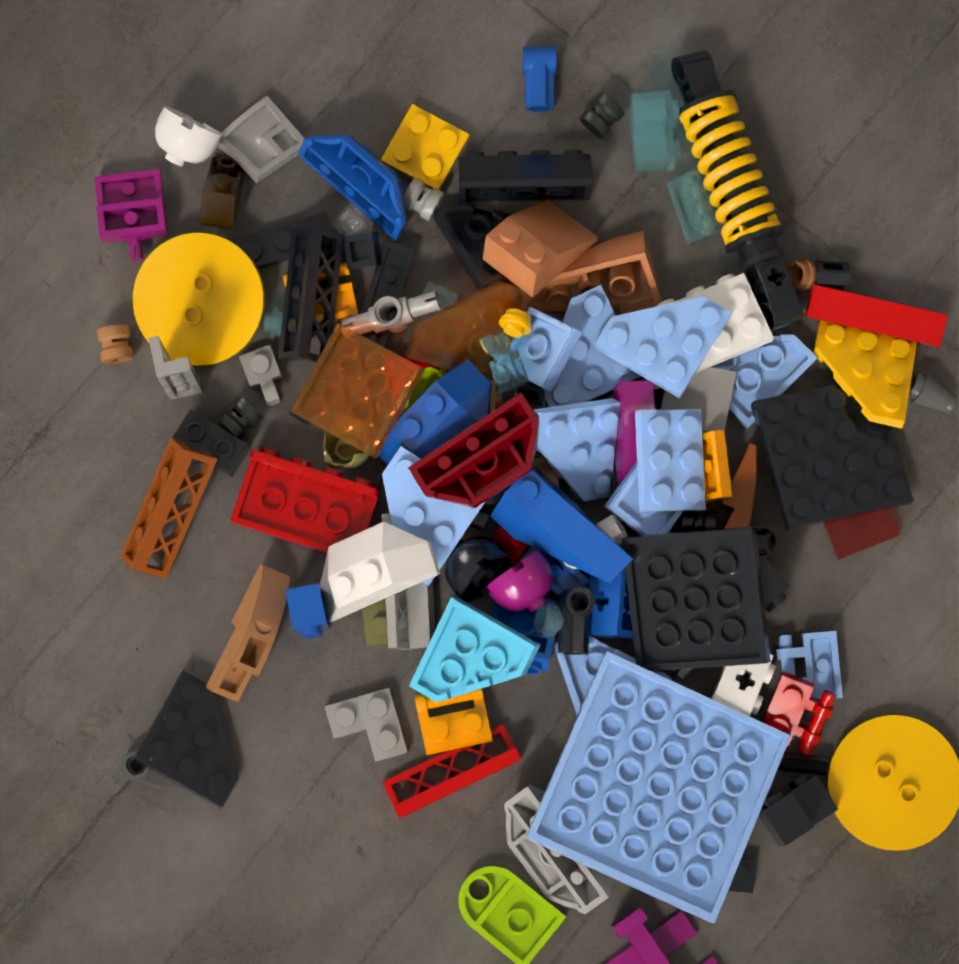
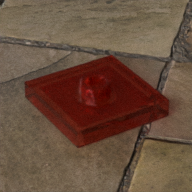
(861, 532)

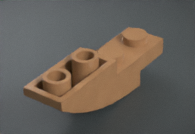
(254, 634)

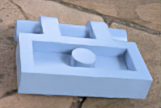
(820, 660)

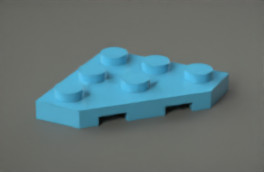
(470, 654)

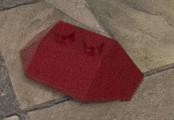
(481, 457)

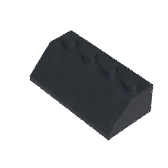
(525, 177)

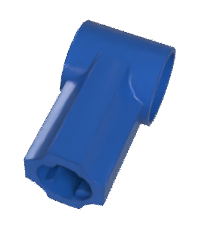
(539, 69)

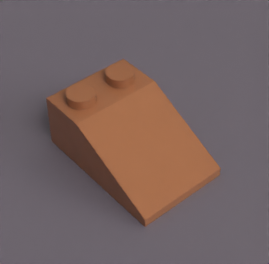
(536, 245)

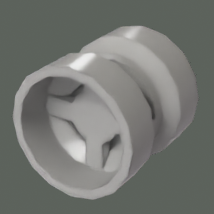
(422, 199)

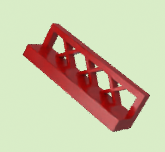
(455, 783)

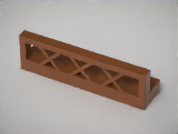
(157, 506)

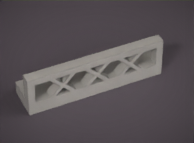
(175, 376)
(410, 615)

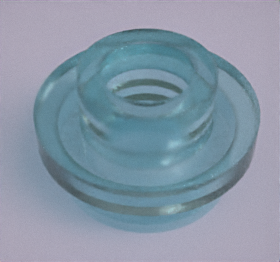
(273, 322)
(548, 620)

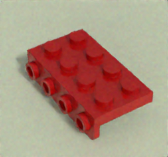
(301, 502)

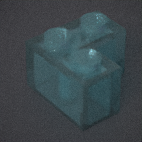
(650, 126)

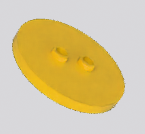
(199, 298)
(894, 782)

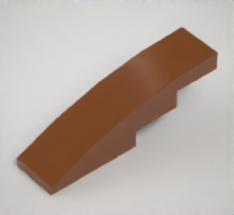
(742, 491)

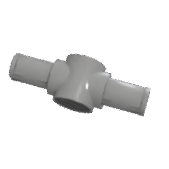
(407, 310)

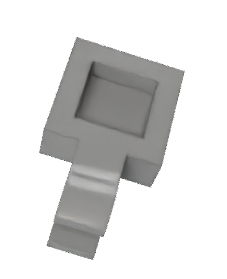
(261, 371)

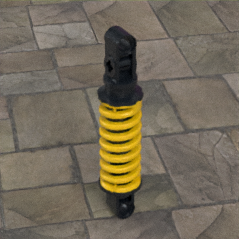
(734, 187)

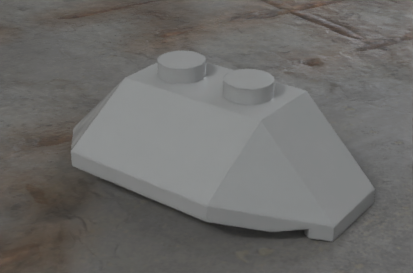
(555, 875)

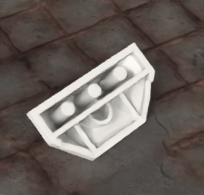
(373, 568)

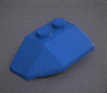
(359, 178)
(441, 412)

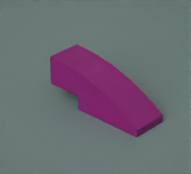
(632, 397)

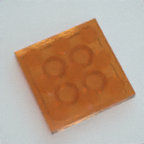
(357, 390)

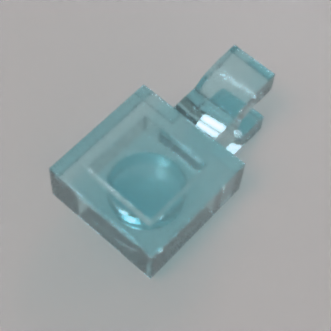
(507, 364)

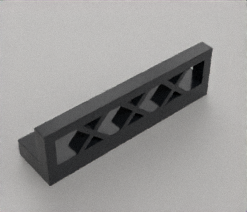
(304, 293)

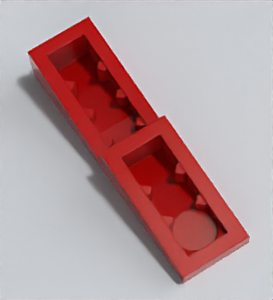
(876, 315)

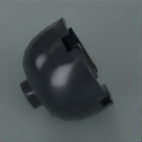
(474, 566)

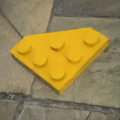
(869, 368)

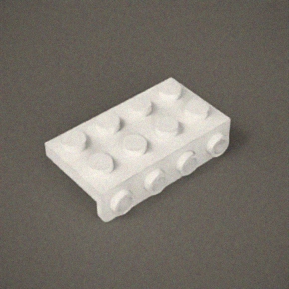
(746, 326)

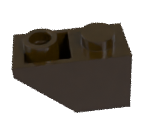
(221, 193)

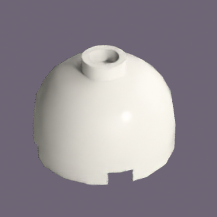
(185, 137)

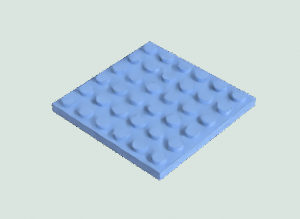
(658, 787)

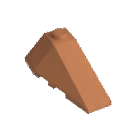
(619, 265)

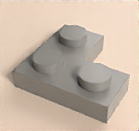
(372, 713)

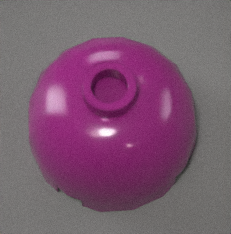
(523, 584)

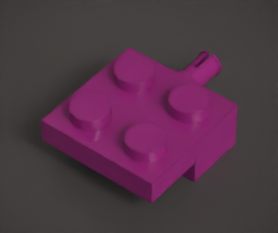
(131, 209)

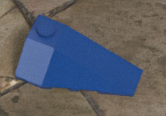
(549, 521)

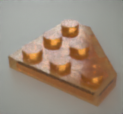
(455, 332)

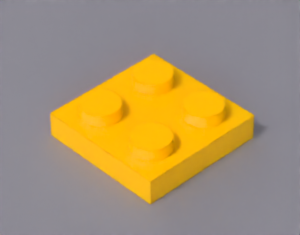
(425, 147)

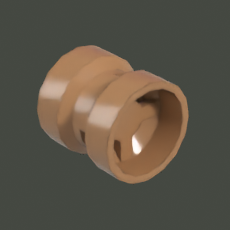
(115, 344)

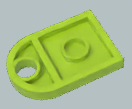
(511, 914)

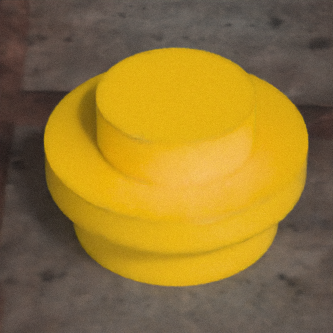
(516, 323)

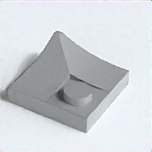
(261, 140)

